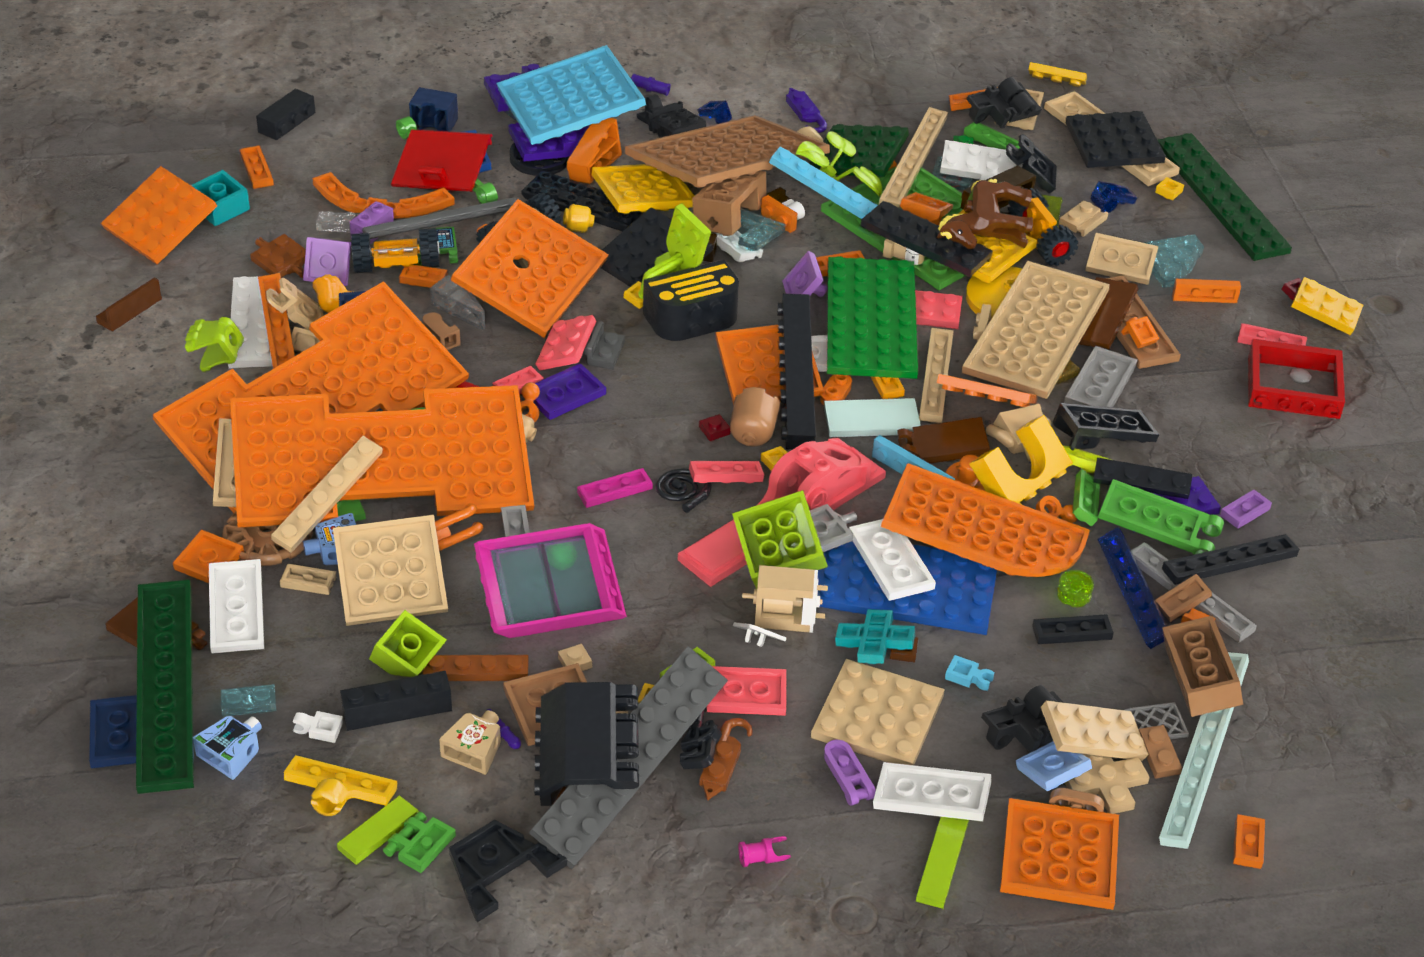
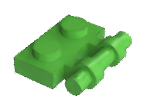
(424, 846)

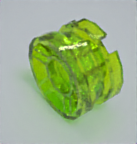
(1075, 588)

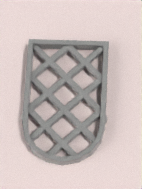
(1159, 707)

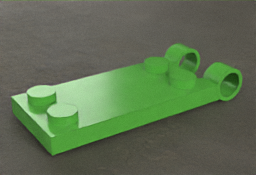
(1159, 518)

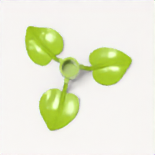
(816, 155)

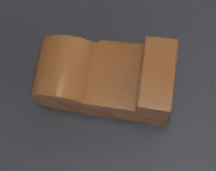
(446, 335)

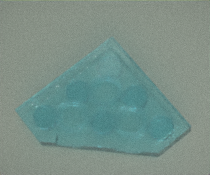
(1175, 258)

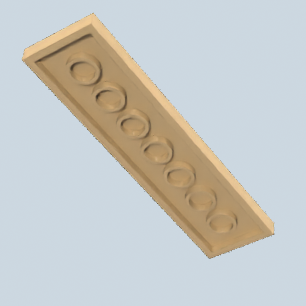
(1075, 104)

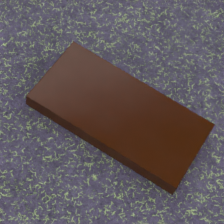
(1110, 314)

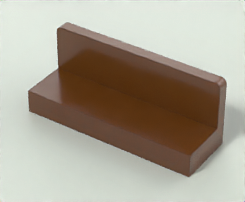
(130, 305)

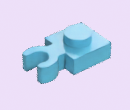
(966, 672)

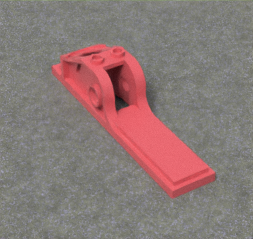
(807, 468)

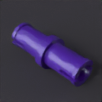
(651, 84)

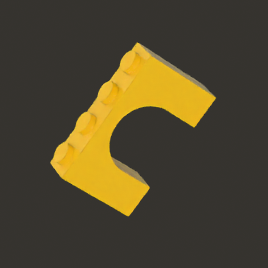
(1047, 461)

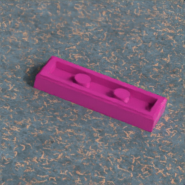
(614, 487)

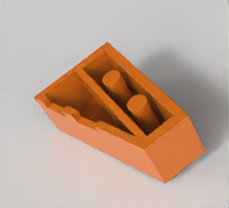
(597, 148)

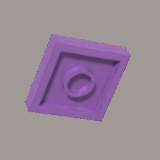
(327, 257)
(805, 277)

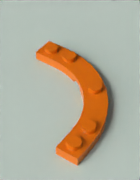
(350, 201)

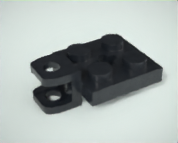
(1034, 162)

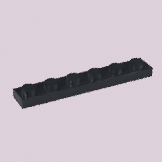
(1230, 558)

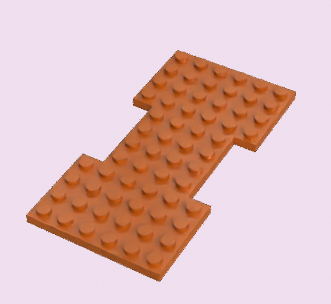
(366, 360)
(457, 448)

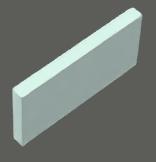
(870, 417)

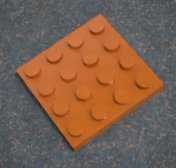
(159, 215)
(752, 360)
(981, 389)
(1060, 853)

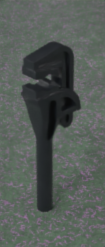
(699, 744)

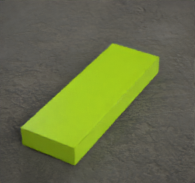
(376, 830)

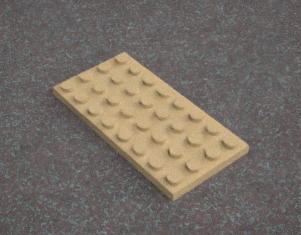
(1036, 329)

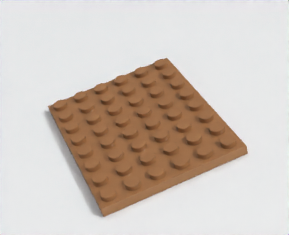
(720, 150)

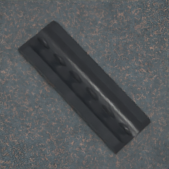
(571, 192)

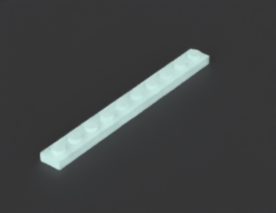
(1198, 770)

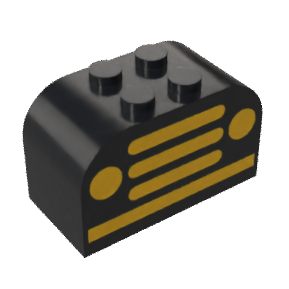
(691, 301)

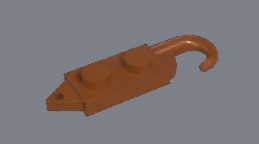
(727, 751)

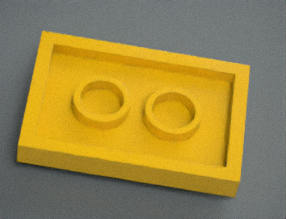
(1327, 305)

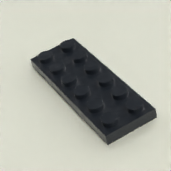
(921, 237)

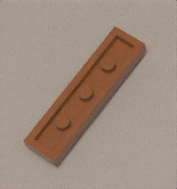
(480, 667)

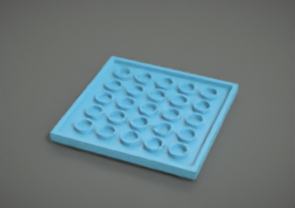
(570, 94)

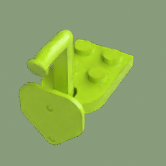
(685, 243)

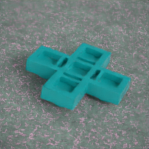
(875, 636)

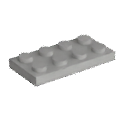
(1101, 378)

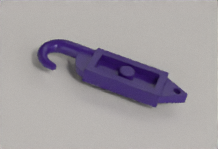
(805, 109)

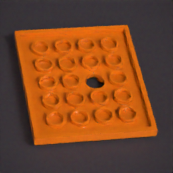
(555, 275)

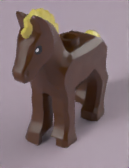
(984, 215)

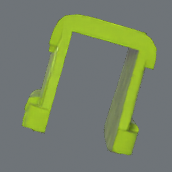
(216, 338)

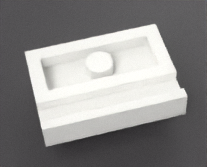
(739, 253)

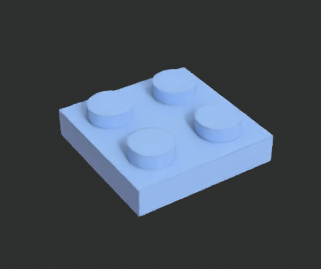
(1052, 767)

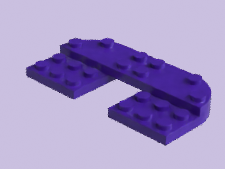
(552, 148)

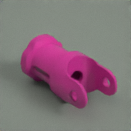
(760, 851)

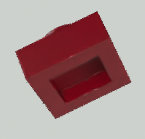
(1291, 287)
(714, 427)

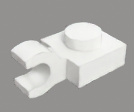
(321, 727)

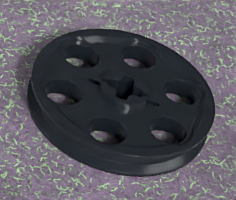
(529, 168)

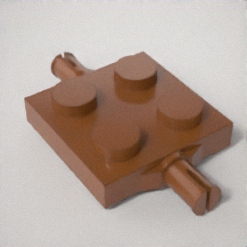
(280, 256)

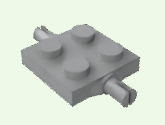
(832, 526)

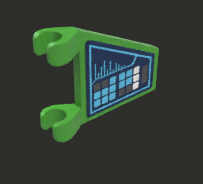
(447, 244)

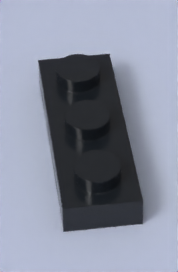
(1072, 629)

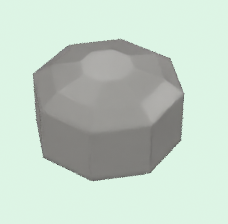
(1300, 375)

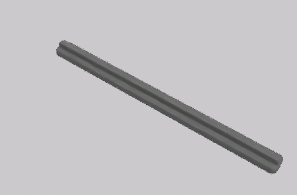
(439, 218)

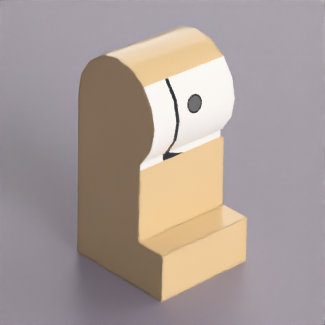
(893, 249)

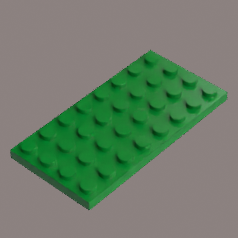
(871, 318)

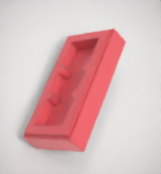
(520, 378)

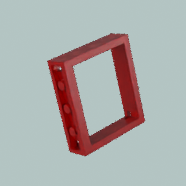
(1298, 357)

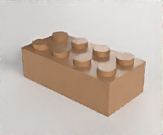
(1202, 666)

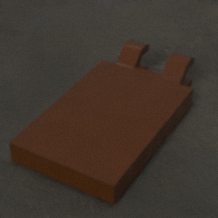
(946, 440)
(125, 626)

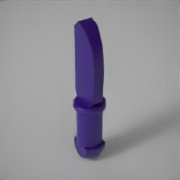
(513, 741)

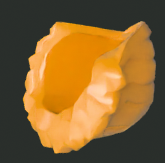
(328, 291)

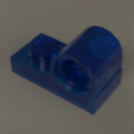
(1109, 195)

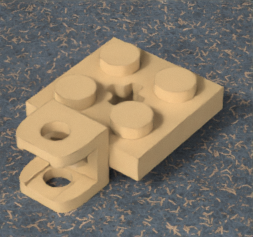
(299, 306)

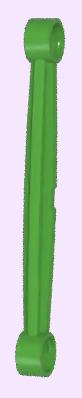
(484, 192)

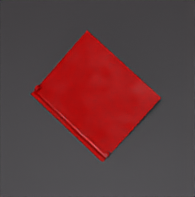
(441, 160)

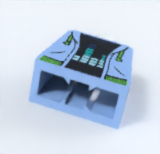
(228, 744)

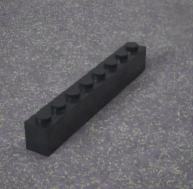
(797, 370)

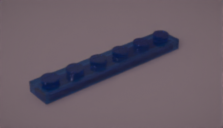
(1133, 587)

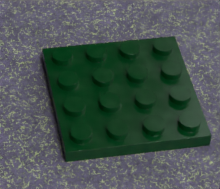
(874, 147)

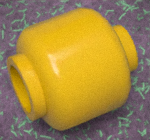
(578, 218)

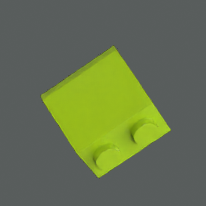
(406, 646)

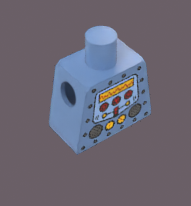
(324, 540)

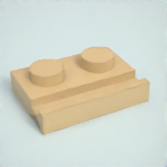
(1083, 218)

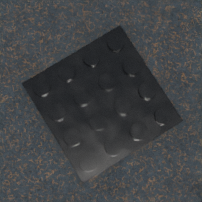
(1115, 139)
(638, 247)

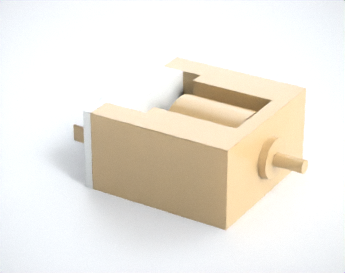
(786, 598)

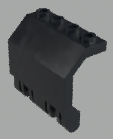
(585, 737)

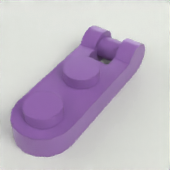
(848, 772)

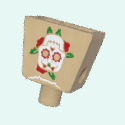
(472, 741)

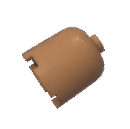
(754, 416)

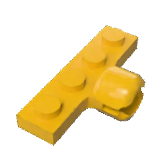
(338, 784)

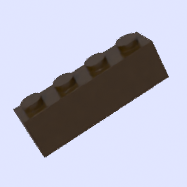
(1015, 176)

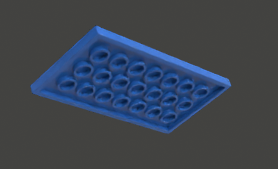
(957, 603)

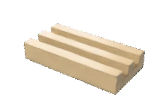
(308, 579)

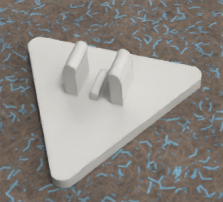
(757, 630)

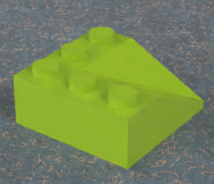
(779, 535)

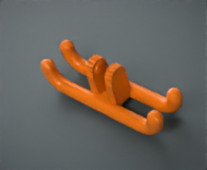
(444, 536)

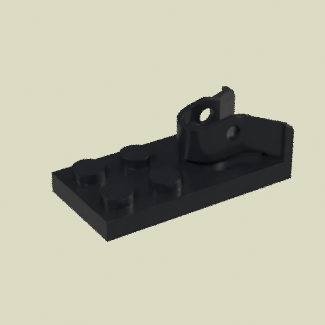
(1099, 422)

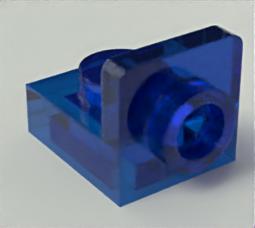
(716, 109)

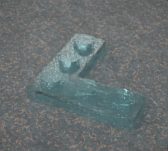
(760, 230)

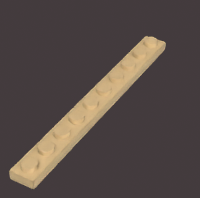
(914, 157)

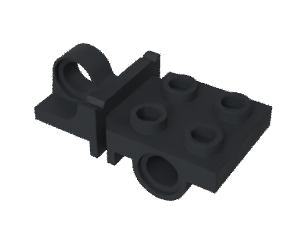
(1003, 104)
(670, 118)
(1021, 720)

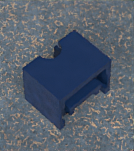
(434, 109)

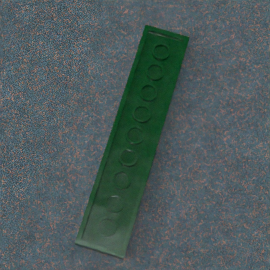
(1224, 198)
(164, 687)

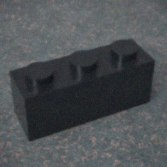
(285, 114)

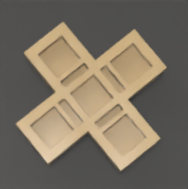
(1111, 781)

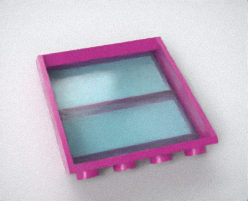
(549, 580)

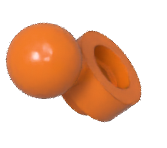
(530, 392)
(1055, 508)

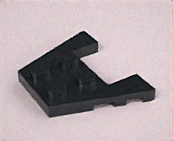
(492, 854)

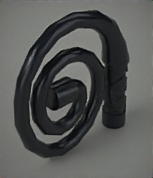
(682, 488)

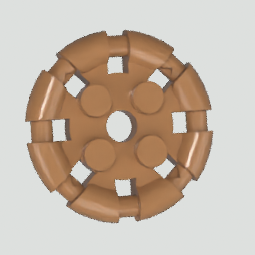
(254, 539)

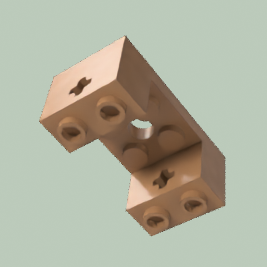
(720, 203)

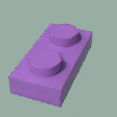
(1245, 509)

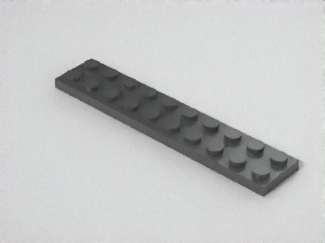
(663, 718)

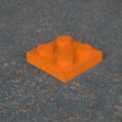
(203, 550)

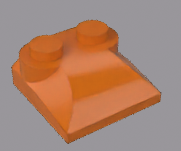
(926, 207)

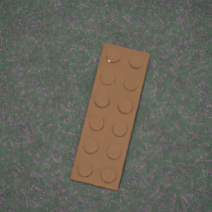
(1151, 355)

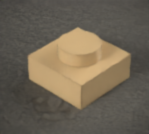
(575, 655)

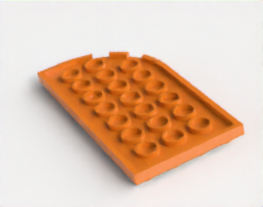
(982, 526)

